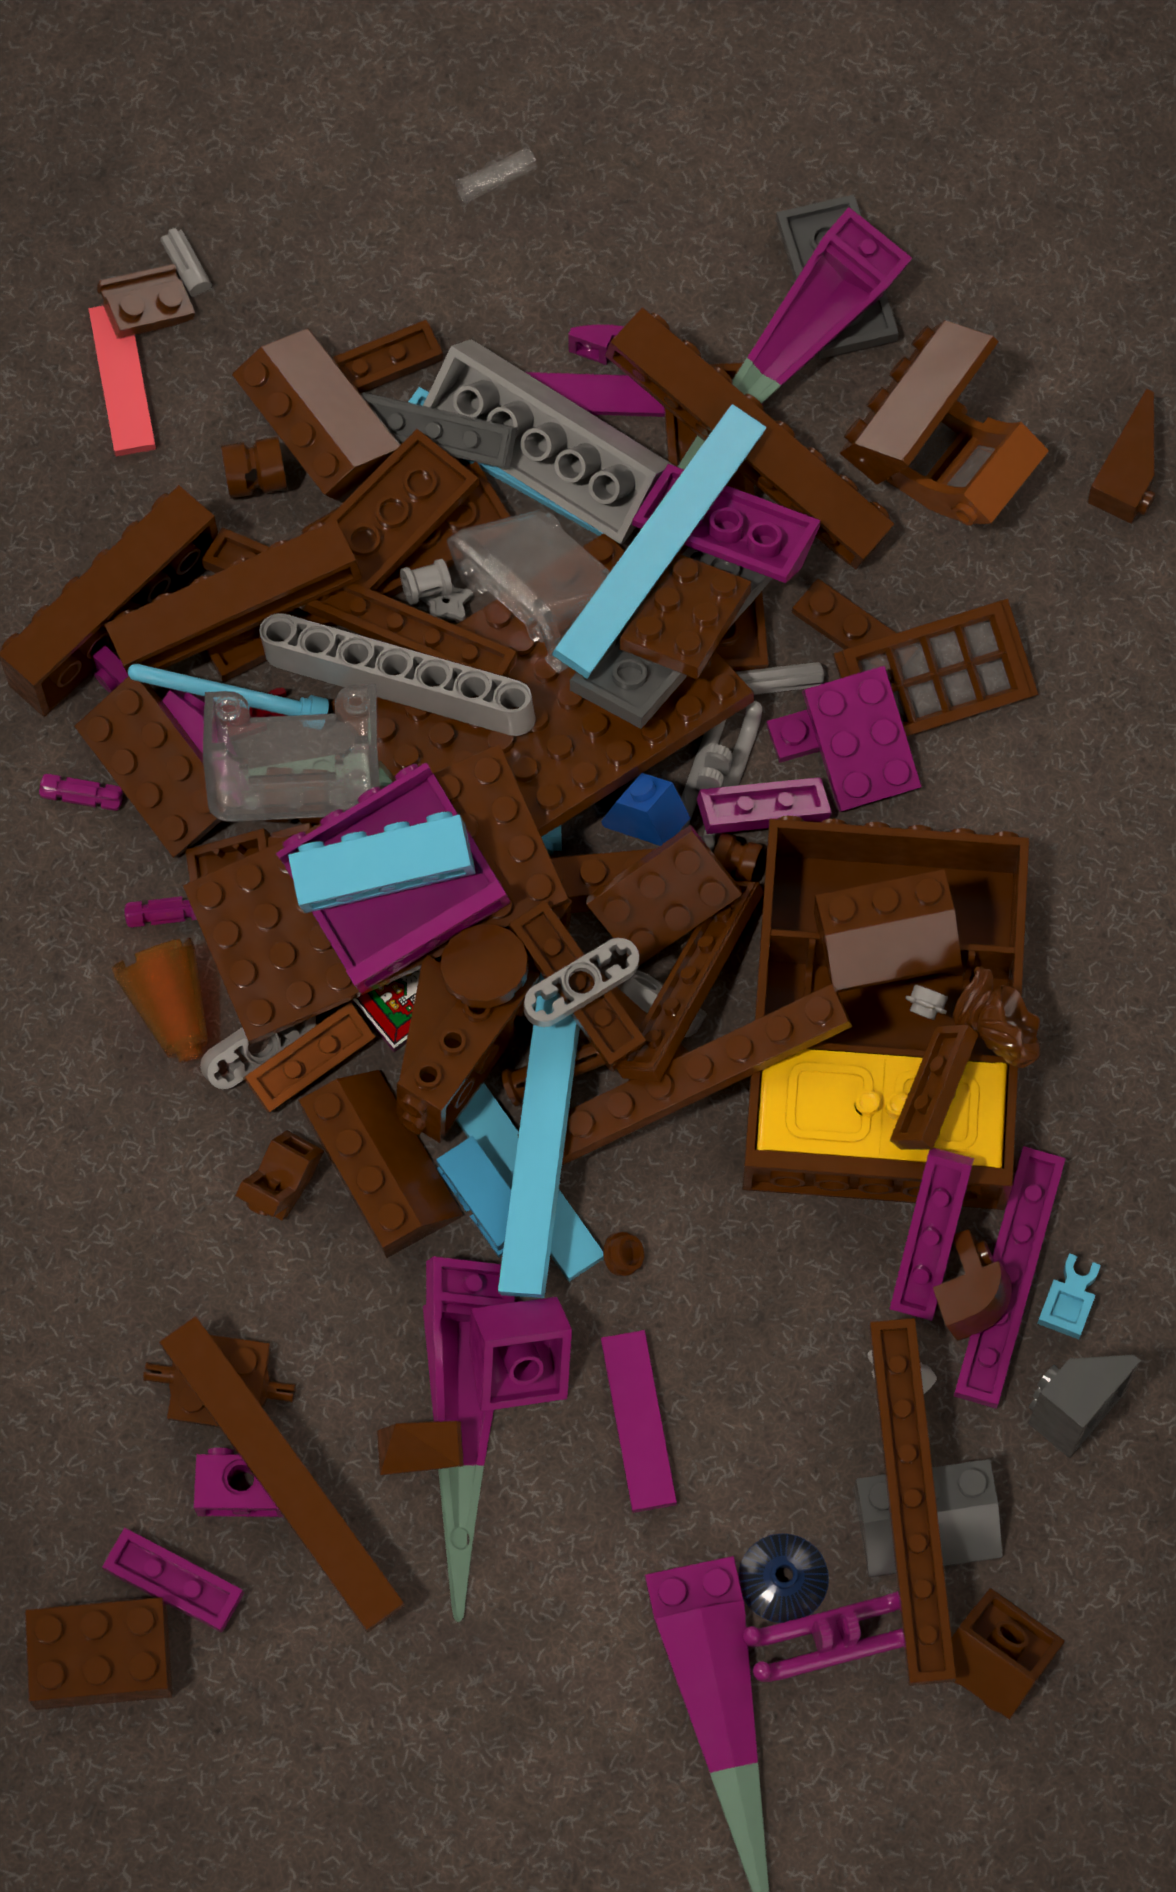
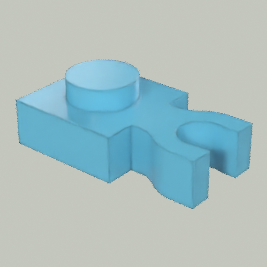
(1068, 1302)

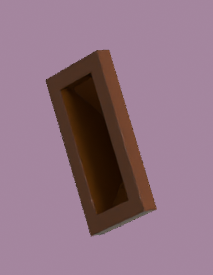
(419, 1447)

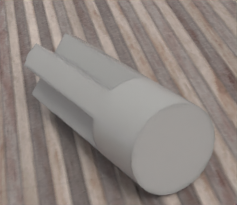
(186, 262)

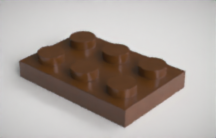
(685, 615)
(664, 894)

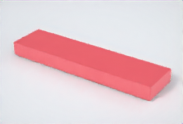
(122, 387)

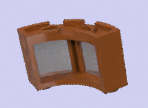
(970, 466)

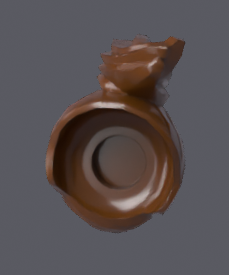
(999, 1019)

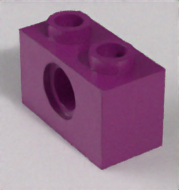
(213, 1490)

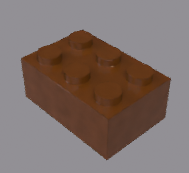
(98, 1653)

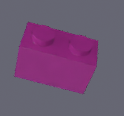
(520, 1353)

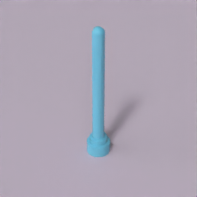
(255, 699)

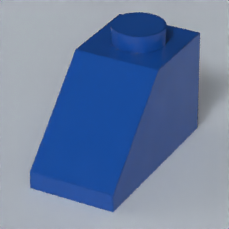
(648, 811)

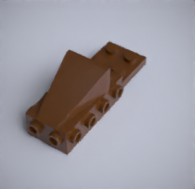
(454, 1048)

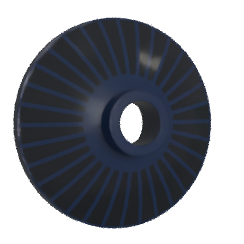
(780, 1600)

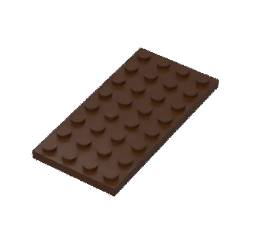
(279, 957)

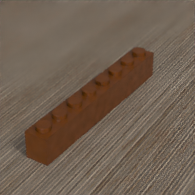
(777, 463)

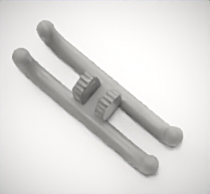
(719, 767)

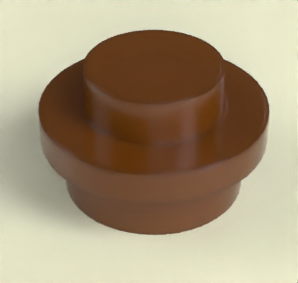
(623, 1253)

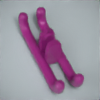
(834, 1634)

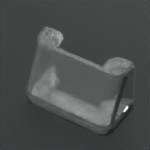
(531, 571)
(289, 762)

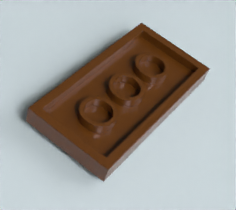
(401, 506)
(152, 763)

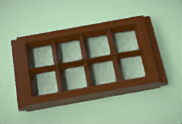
(949, 666)

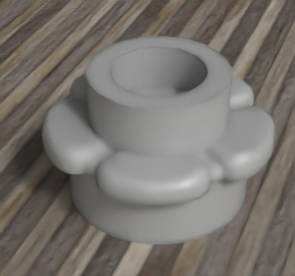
(927, 1002)

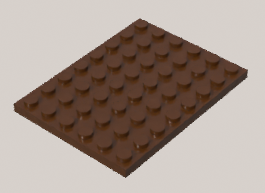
(575, 746)

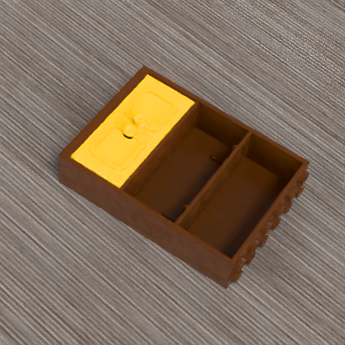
(829, 1111)

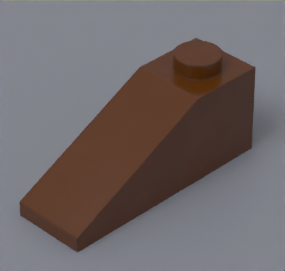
(1129, 469)

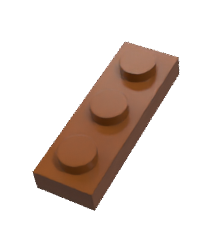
(309, 1057)

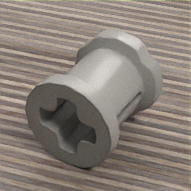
(426, 581)

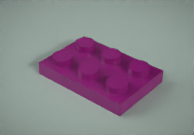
(861, 738)

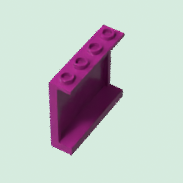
(398, 928)

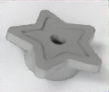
(451, 610)

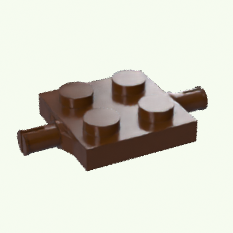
(250, 1362)

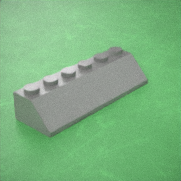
(557, 443)

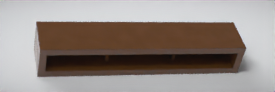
(235, 598)

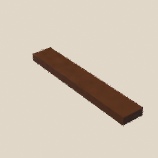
(689, 986)

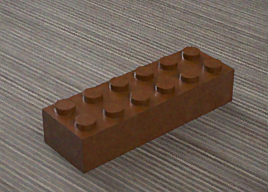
(147, 561)

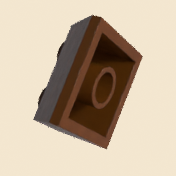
(1001, 1653)

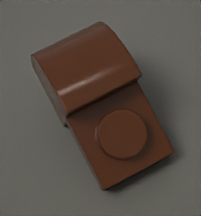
(281, 1176)
(979, 1296)

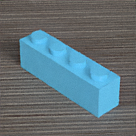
(381, 862)

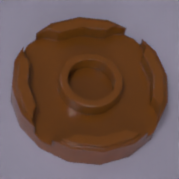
(484, 965)

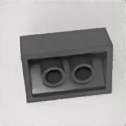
(1079, 1397)
(965, 1514)

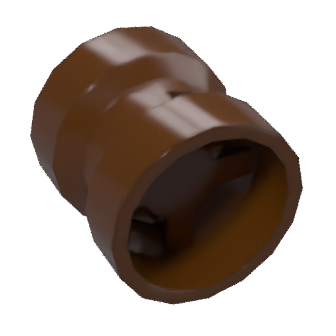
(738, 858)

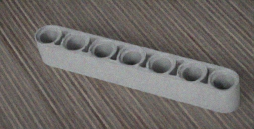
(411, 687)

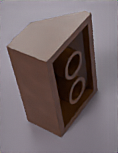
(888, 931)

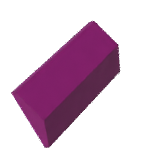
(743, 529)

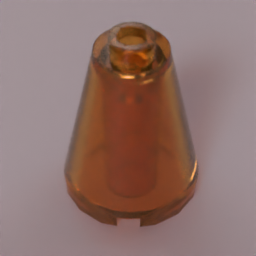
(168, 996)

